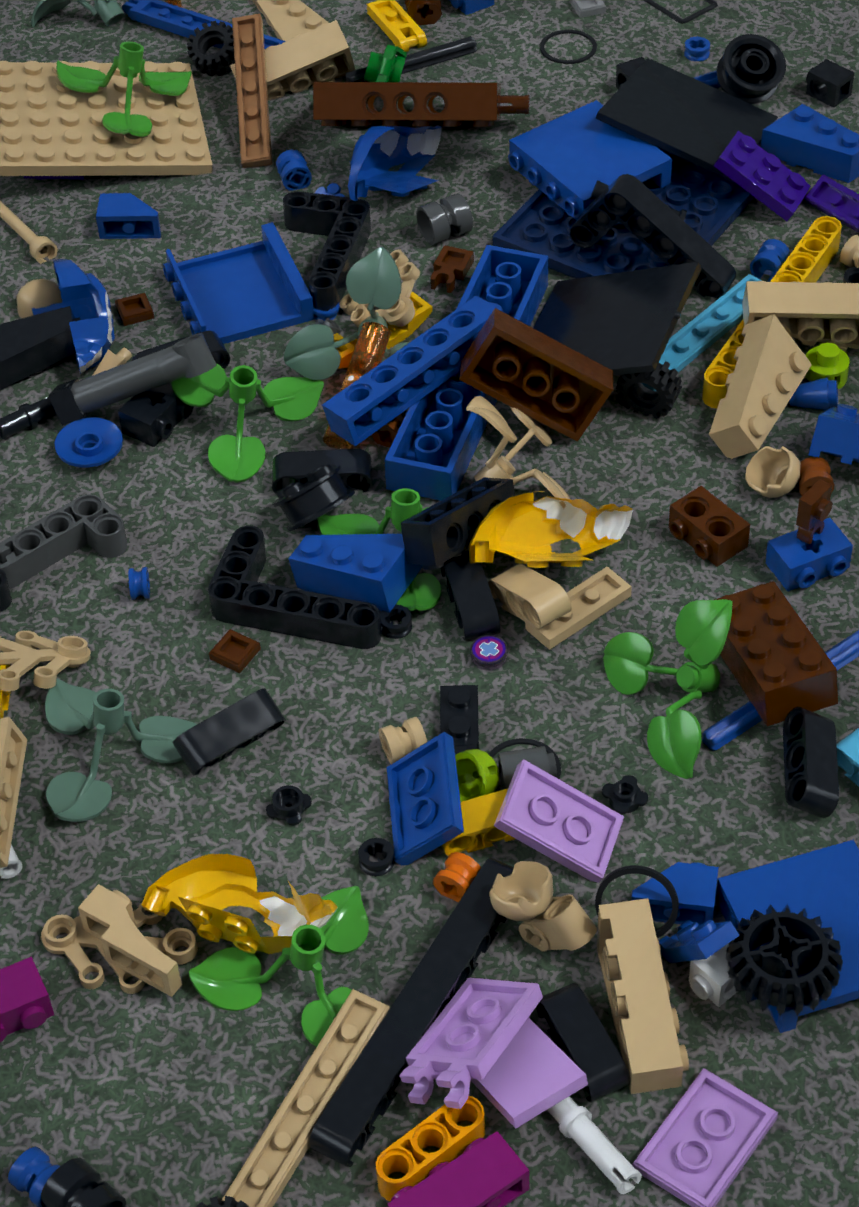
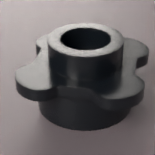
(288, 795)
(625, 803)

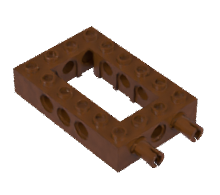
(355, 101)

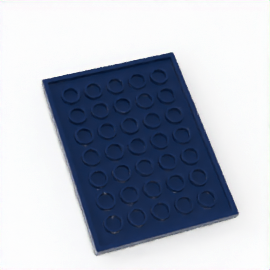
(545, 227)

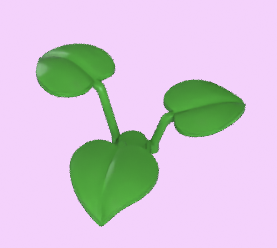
(130, 64)
(241, 456)
(425, 588)
(703, 630)
(233, 978)

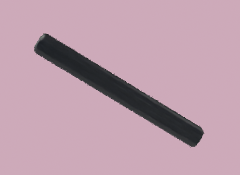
(426, 57)

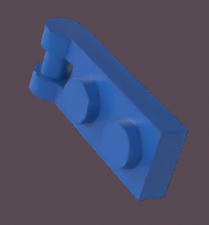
(697, 940)

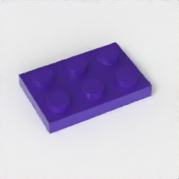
(762, 175)

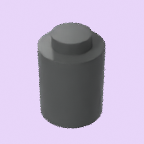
(537, 756)

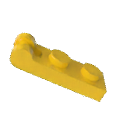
(396, 24)

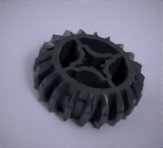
(768, 975)

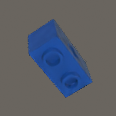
(802, 564)

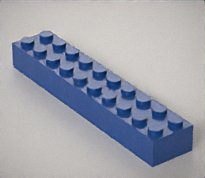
(438, 430)

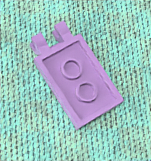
(468, 1037)

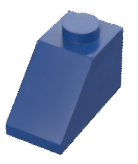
(126, 217)
(695, 891)

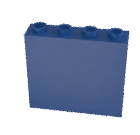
(576, 151)
(241, 289)
(821, 883)

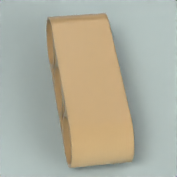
(530, 595)

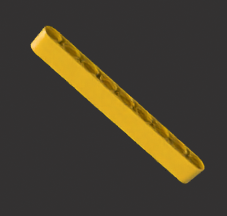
(803, 265)

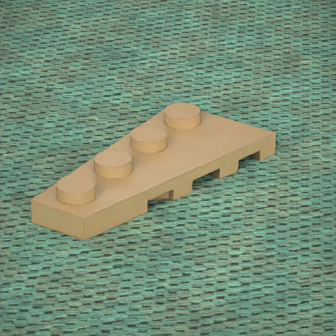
(289, 17)

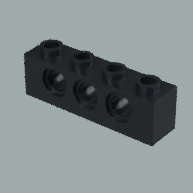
(449, 525)

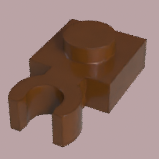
(451, 265)
(813, 510)

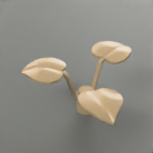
(501, 466)

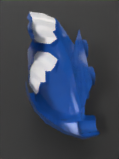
(387, 147)
(91, 303)

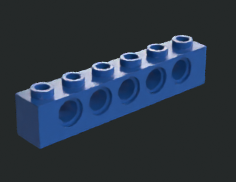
(406, 374)

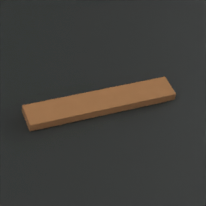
(252, 91)

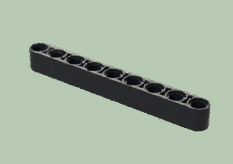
(375, 1074)

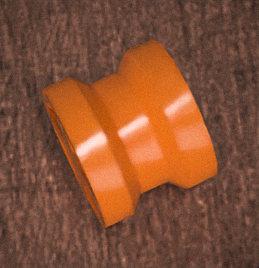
(457, 876)

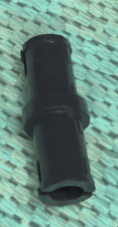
(26, 417)

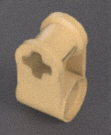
(560, 926)

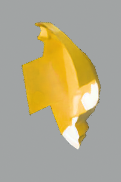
(528, 527)
(224, 880)

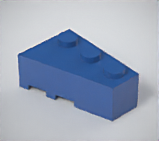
(814, 143)
(837, 434)
(354, 567)

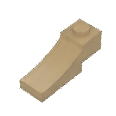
(112, 920)

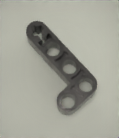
(59, 535)

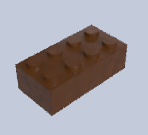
(536, 375)
(776, 655)

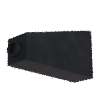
(34, 344)

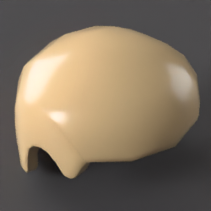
(37, 294)
(773, 471)
(524, 892)

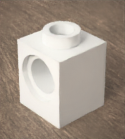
(710, 978)

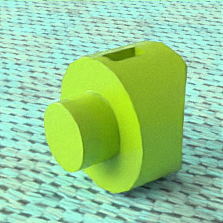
(828, 362)
(476, 774)

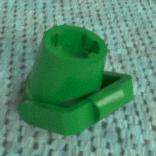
(386, 66)

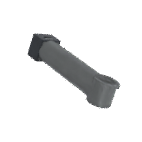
(183, 359)

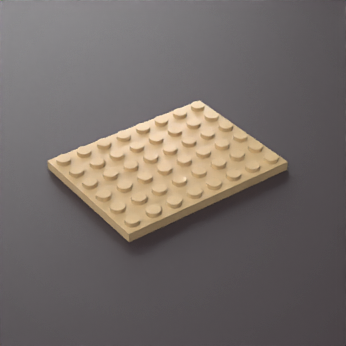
(62, 130)

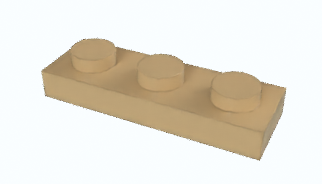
(588, 603)

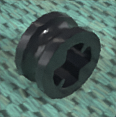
(396, 631)
(370, 847)

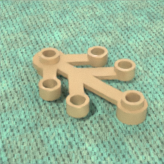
(402, 311)
(23, 655)
(79, 938)

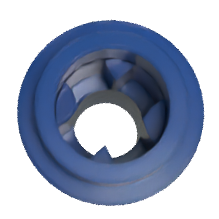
(816, 394)

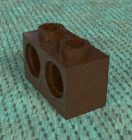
(708, 526)

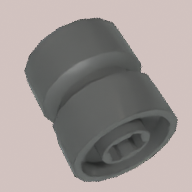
(444, 219)

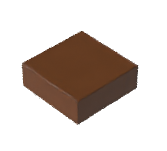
(134, 309)
(234, 651)

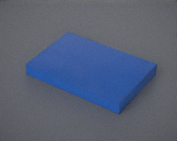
(424, 799)

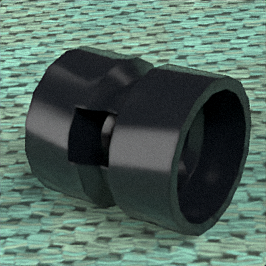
(79, 1186)

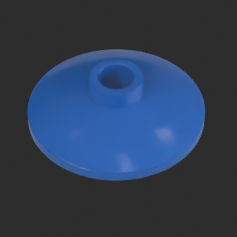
(88, 442)

